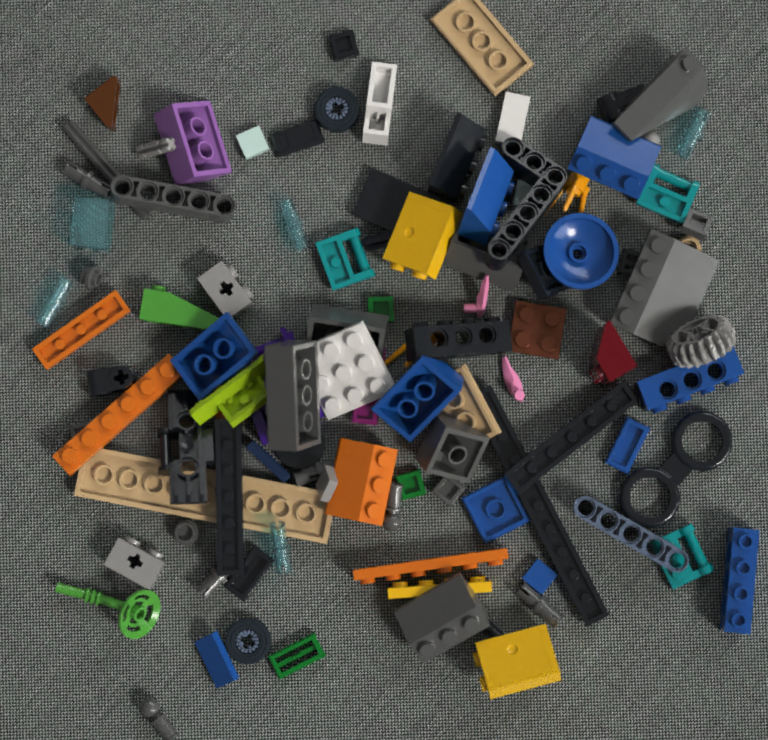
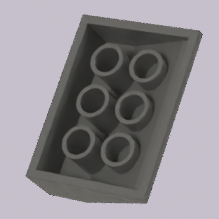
(663, 288)

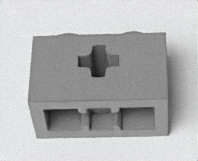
(219, 276)
(120, 562)

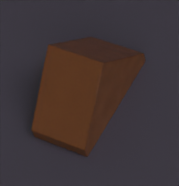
(105, 101)

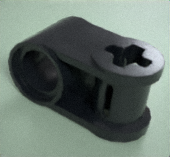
(106, 380)

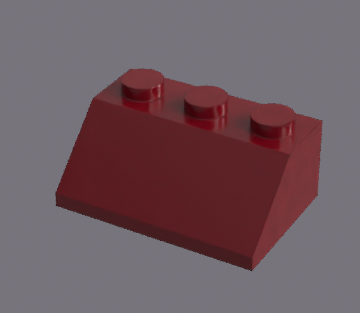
(609, 356)

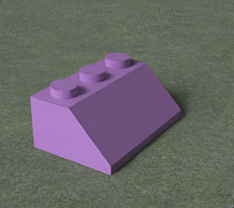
(198, 142)

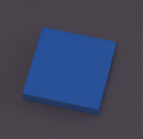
(495, 509)

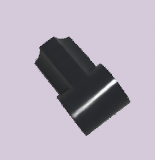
(614, 103)

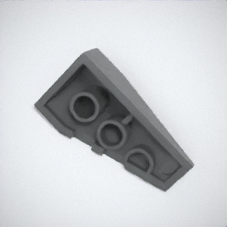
(666, 96)

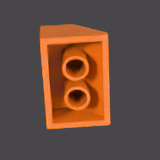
(363, 481)

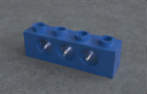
(649, 388)
(739, 580)

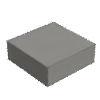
(326, 483)

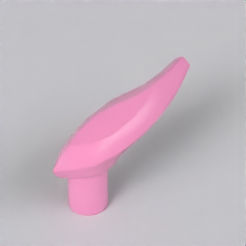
(479, 307)
(512, 380)

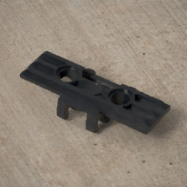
(194, 447)

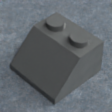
(451, 449)

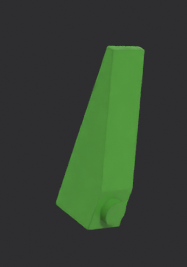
(171, 310)

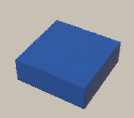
(539, 576)

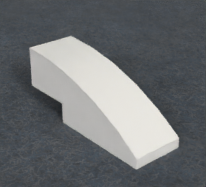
(379, 103)

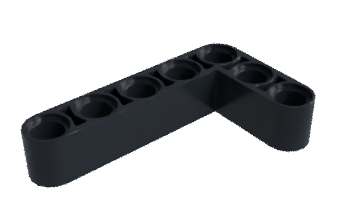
(529, 206)

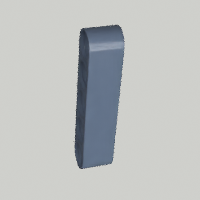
(618, 530)

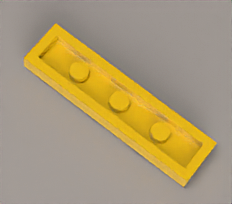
(402, 590)

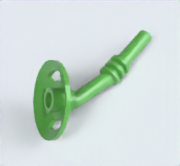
(132, 610)

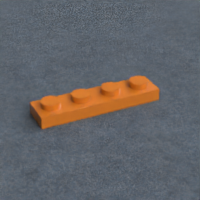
(81, 330)

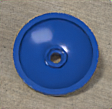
(592, 240)

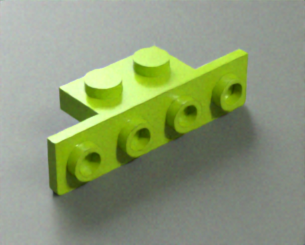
(236, 398)

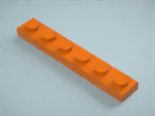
(117, 416)
(441, 564)

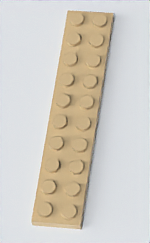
(136, 483)

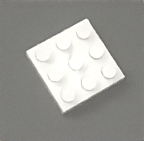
(350, 371)

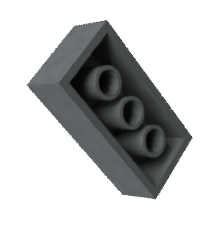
(292, 395)

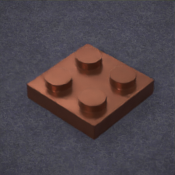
(537, 329)

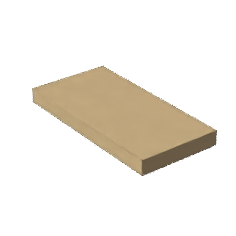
(482, 44)

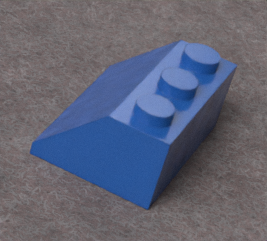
(613, 160)
(487, 199)
(419, 396)

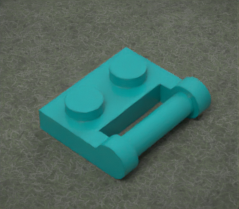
(664, 201)
(337, 263)
(677, 560)

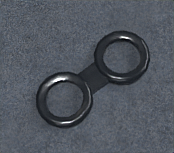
(675, 468)

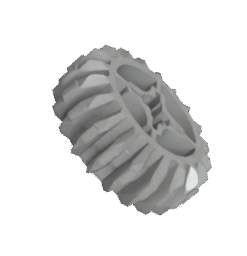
(701, 341)

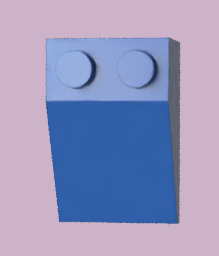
(214, 356)

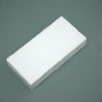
(512, 116)

